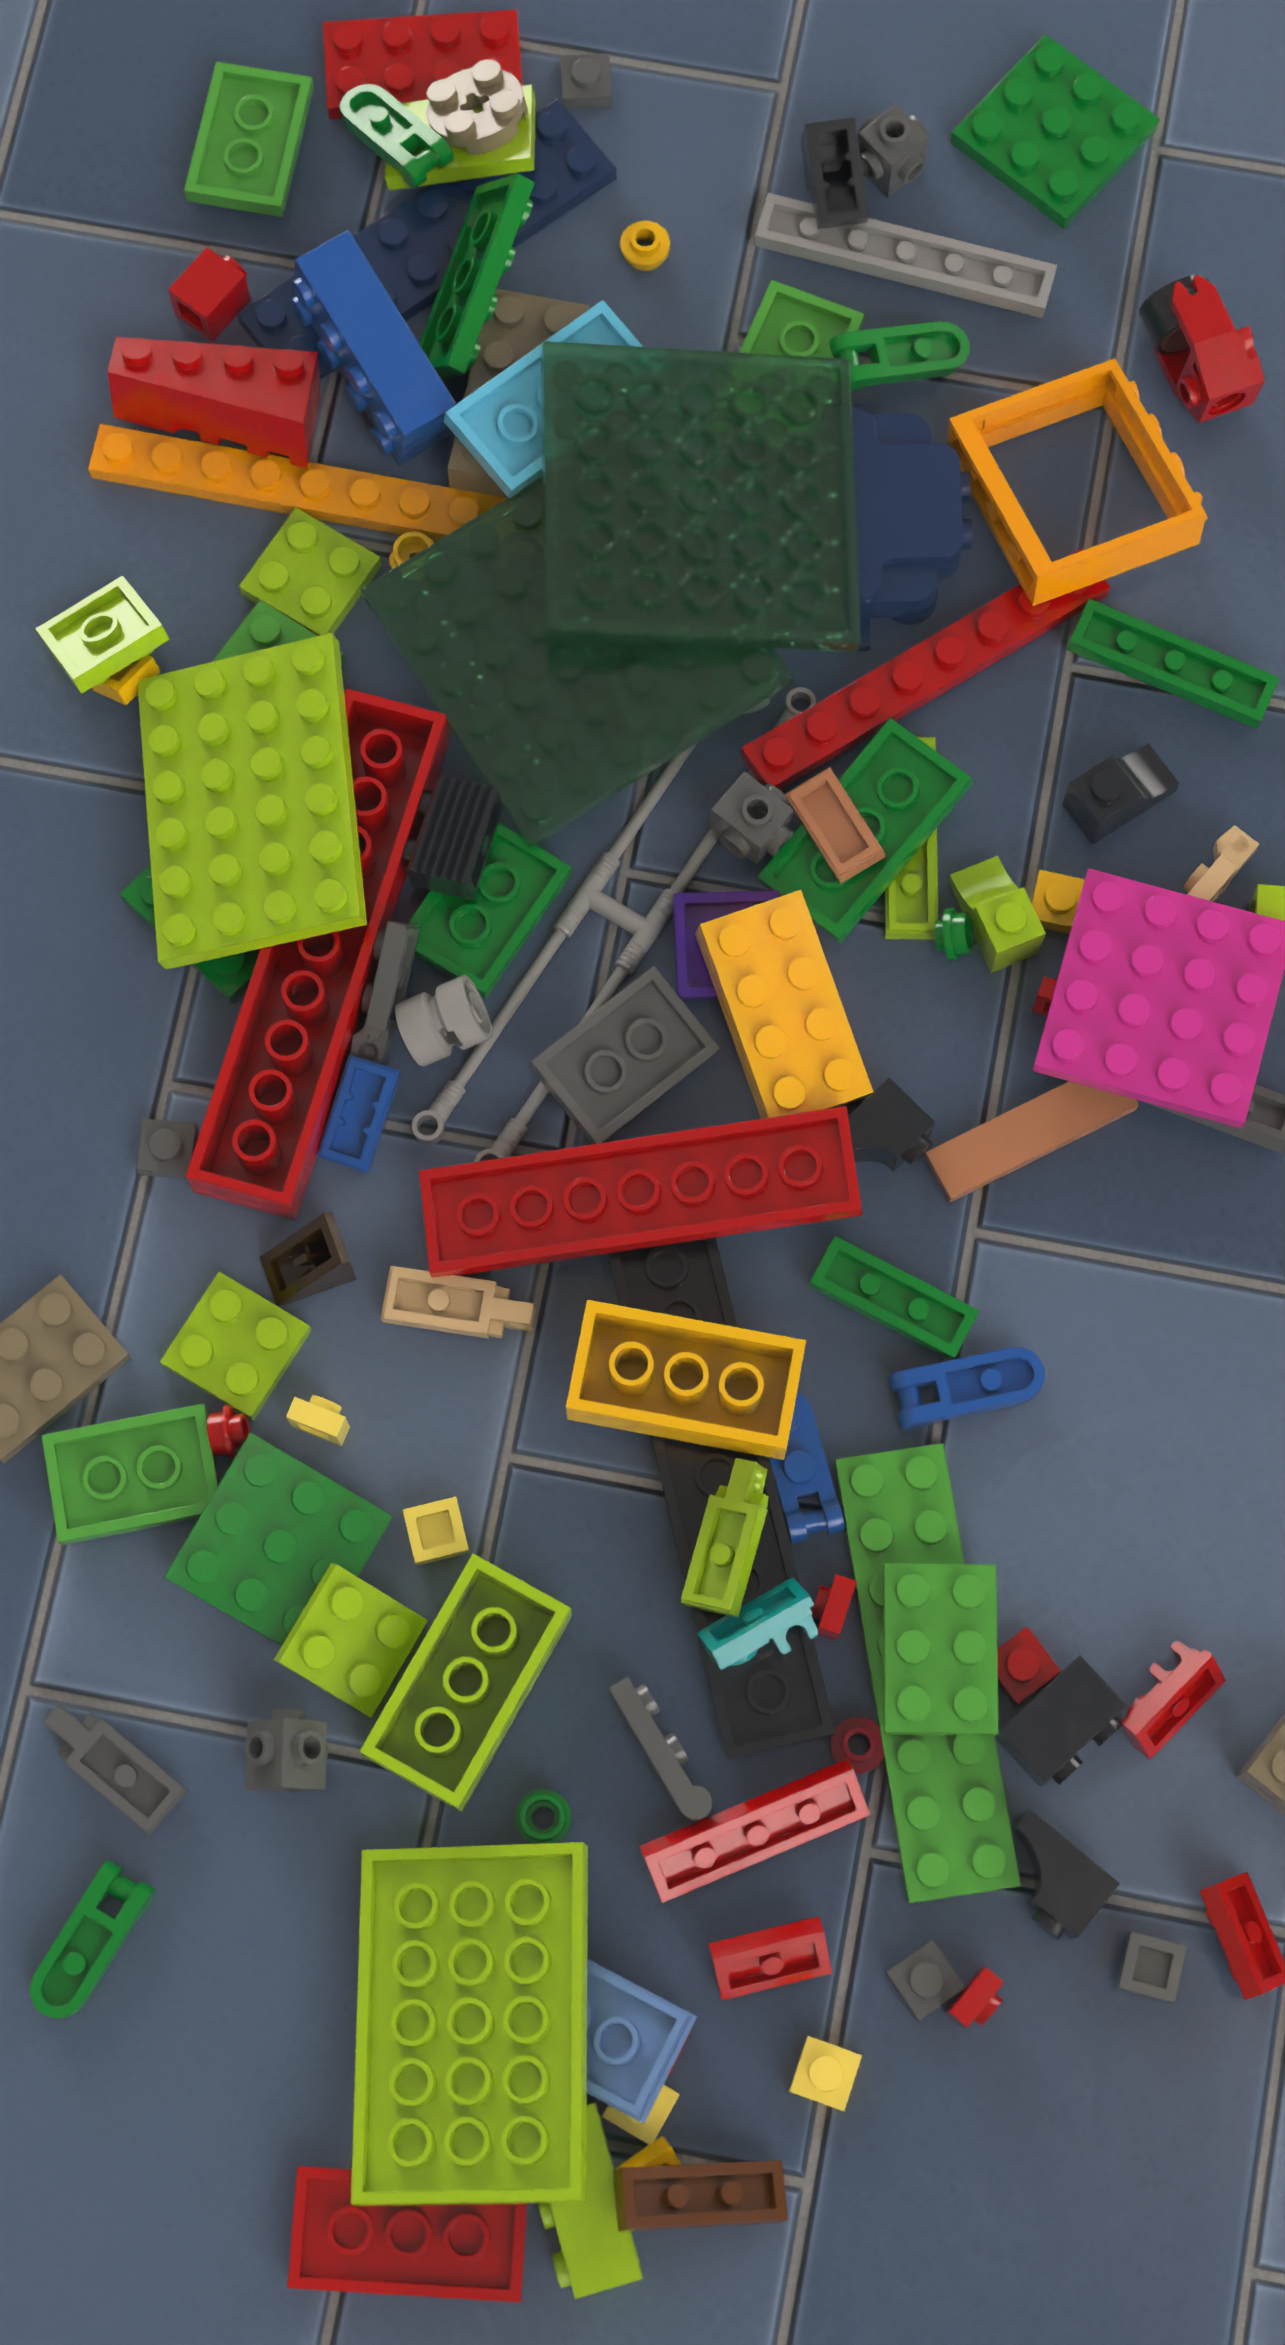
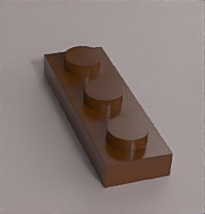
(700, 2195)

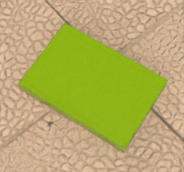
(512, 157)

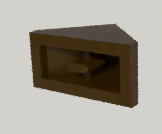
(308, 1262)

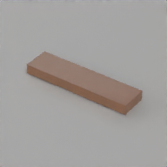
(1023, 1136)

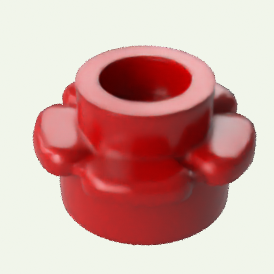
(227, 1431)

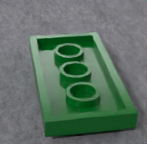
(473, 273)
(903, 797)

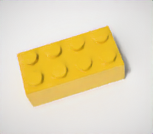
(783, 1008)
(685, 1379)

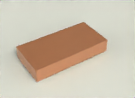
(835, 825)

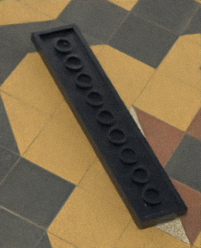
(774, 1695)

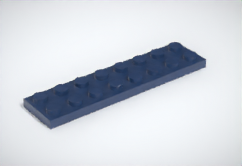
(417, 238)

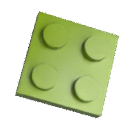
(311, 573)
(102, 634)
(236, 1345)
(351, 1640)

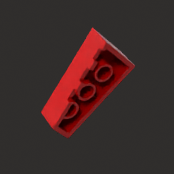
(220, 393)

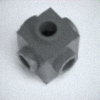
(892, 149)
(752, 819)
(286, 1753)

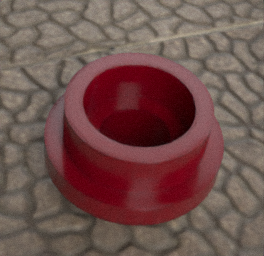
(865, 1727)

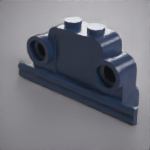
(905, 516)

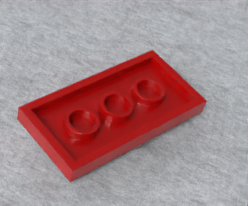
(415, 51)
(402, 2248)

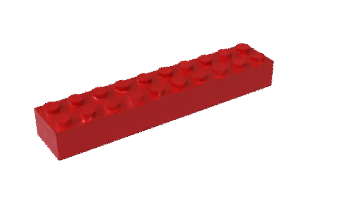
(310, 991)

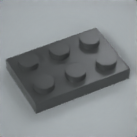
(624, 1056)

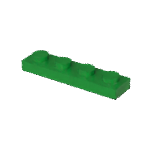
(1173, 663)

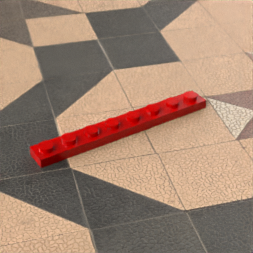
(908, 682)

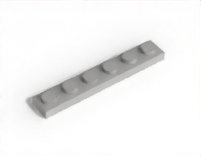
(908, 257)

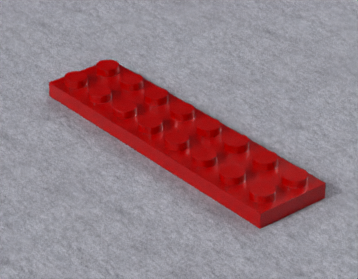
(640, 1192)

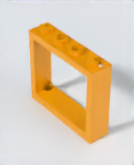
(1049, 403)

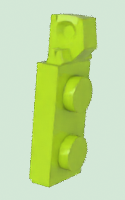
(728, 1542)

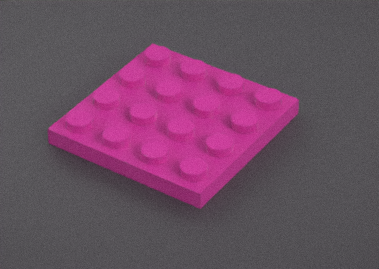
(1164, 998)

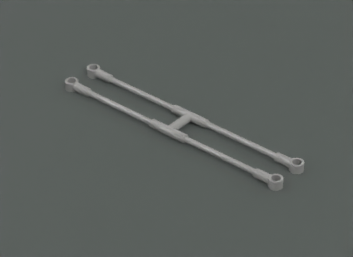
(587, 897)

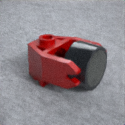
(1200, 350)

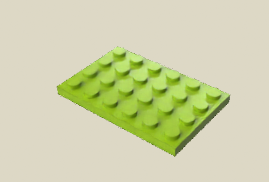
(250, 802)
(471, 2026)

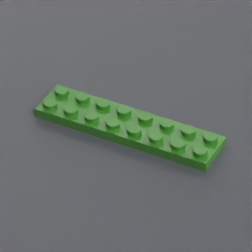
(940, 1787)

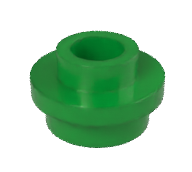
(954, 934)
(543, 1799)

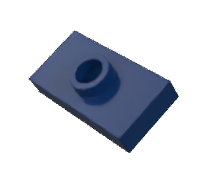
(359, 1113)

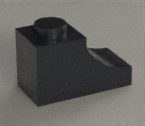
(834, 172)
(1118, 792)
(890, 1128)
(1067, 1882)

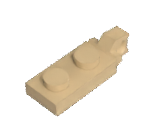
(1230, 855)
(452, 1304)

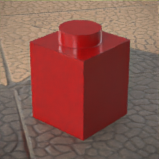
(210, 293)

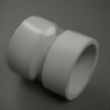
(439, 1022)

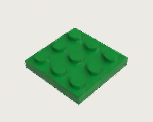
(1054, 131)
(273, 1538)

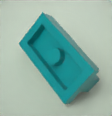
(765, 1618)

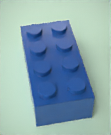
(371, 348)

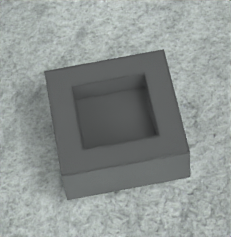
(586, 81)
(166, 1148)
(1151, 1967)
(925, 1980)

